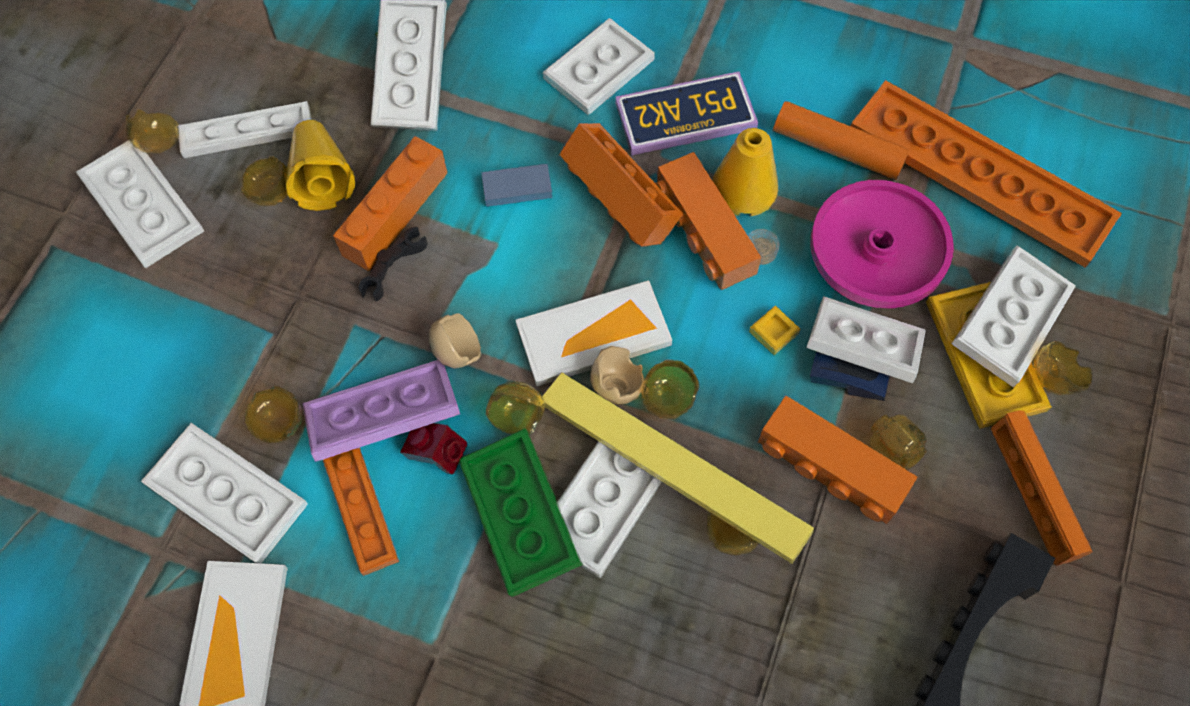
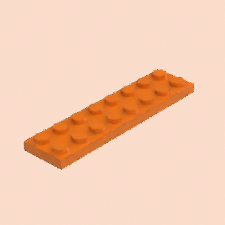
(989, 174)

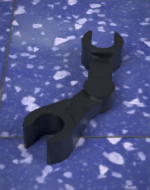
(386, 258)

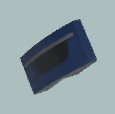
(857, 379)

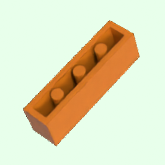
(620, 184)
(391, 203)
(708, 222)
(836, 460)

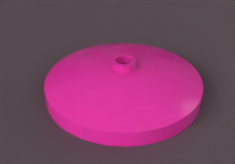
(881, 244)

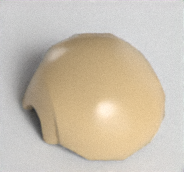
(454, 341)
(615, 376)

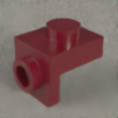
(435, 445)

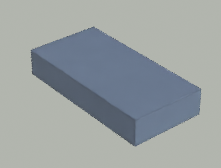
(516, 185)

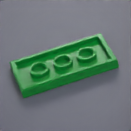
(519, 513)

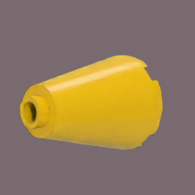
(317, 169)
(748, 173)

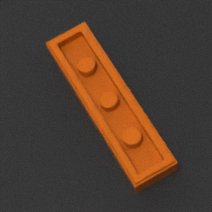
(361, 511)

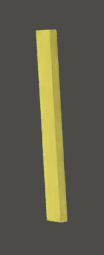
(679, 468)

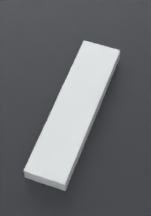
(241, 129)

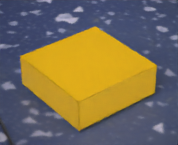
(774, 330)

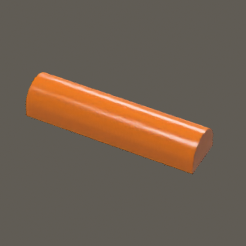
(840, 140)
(1040, 488)

